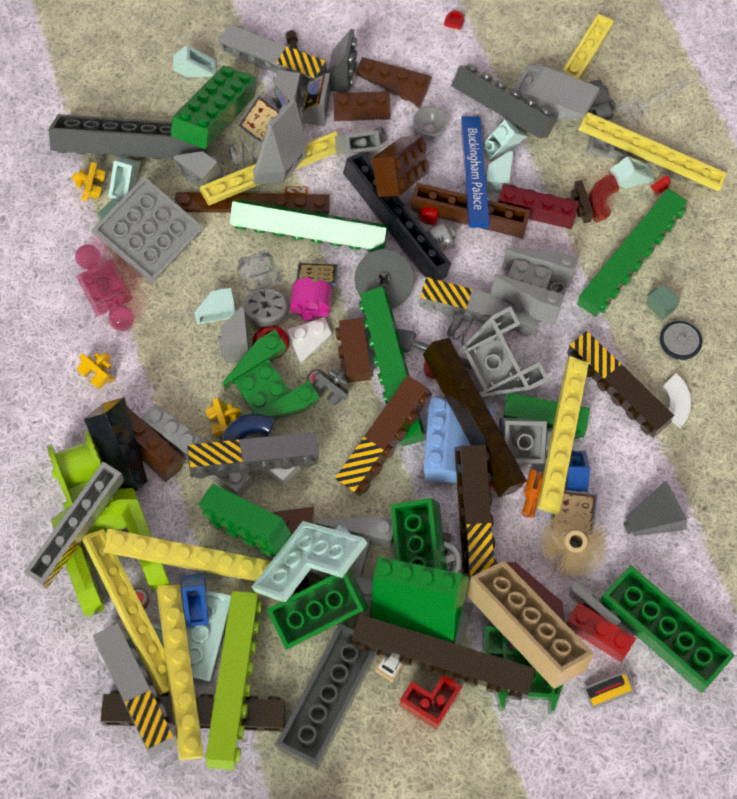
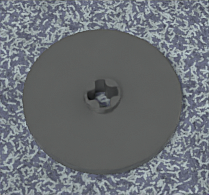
(382, 263)

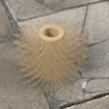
(584, 542)

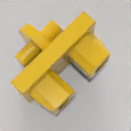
(94, 174)
(88, 364)
(225, 416)

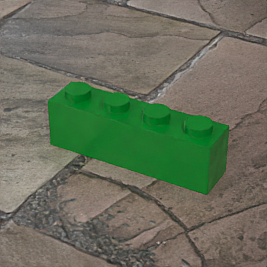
(540, 409)

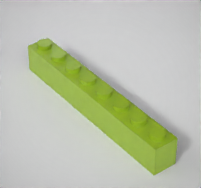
(232, 681)

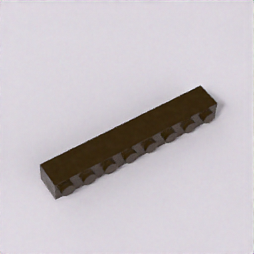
(473, 415)
(443, 656)
(261, 714)

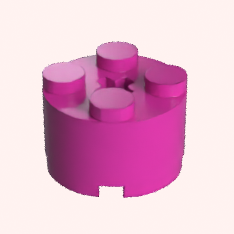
(310, 298)

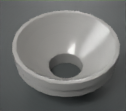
(432, 116)

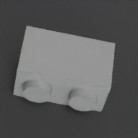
(357, 142)

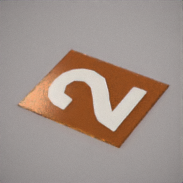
(296, 190)

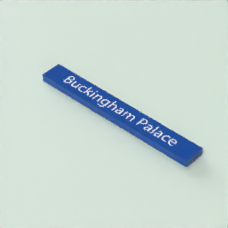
(474, 172)

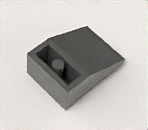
(343, 64)

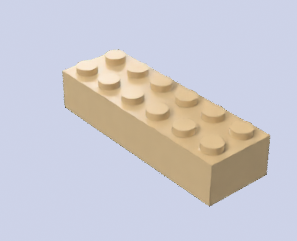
(529, 624)

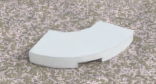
(678, 398)

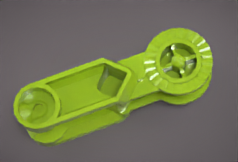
(73, 470)

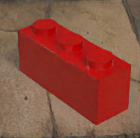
(600, 632)

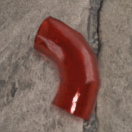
(598, 197)

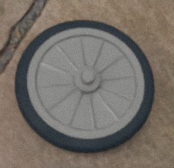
(681, 340)

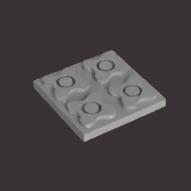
(147, 230)

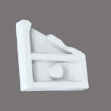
(308, 338)

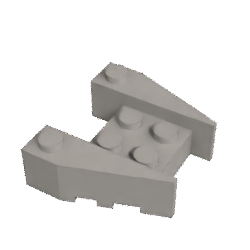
(530, 278)
(495, 362)
(375, 531)

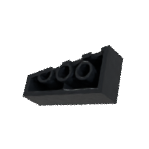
(116, 441)

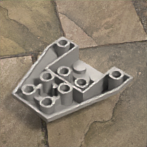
(557, 90)
(282, 146)

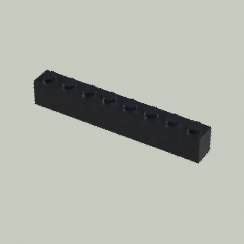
(401, 222)

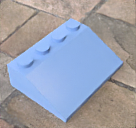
(442, 436)

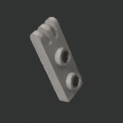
(593, 603)

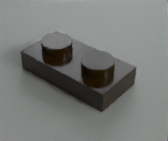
(584, 207)

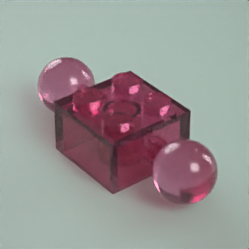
(104, 287)

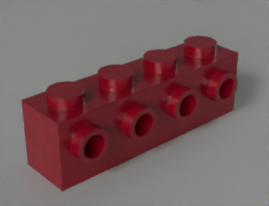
(542, 207)

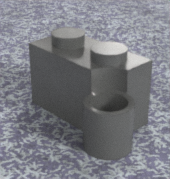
(602, 105)

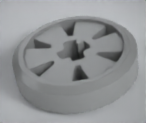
(269, 316)

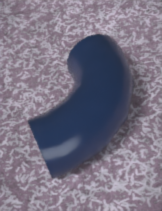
(248, 425)

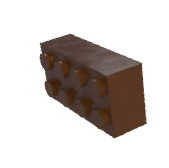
(400, 165)

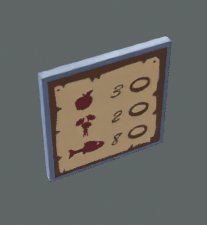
(257, 118)
(324, 272)
(574, 502)

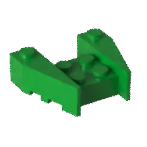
(263, 386)
(496, 644)

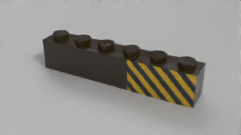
(621, 385)
(474, 508)

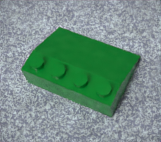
(418, 597)

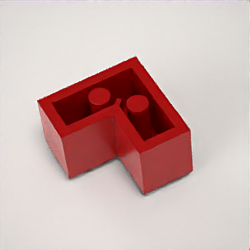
(433, 706)

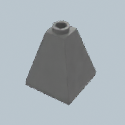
(656, 514)

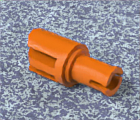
(532, 492)

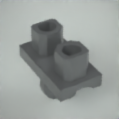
(338, 391)

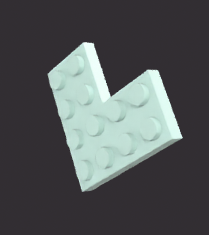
(306, 549)
(203, 640)

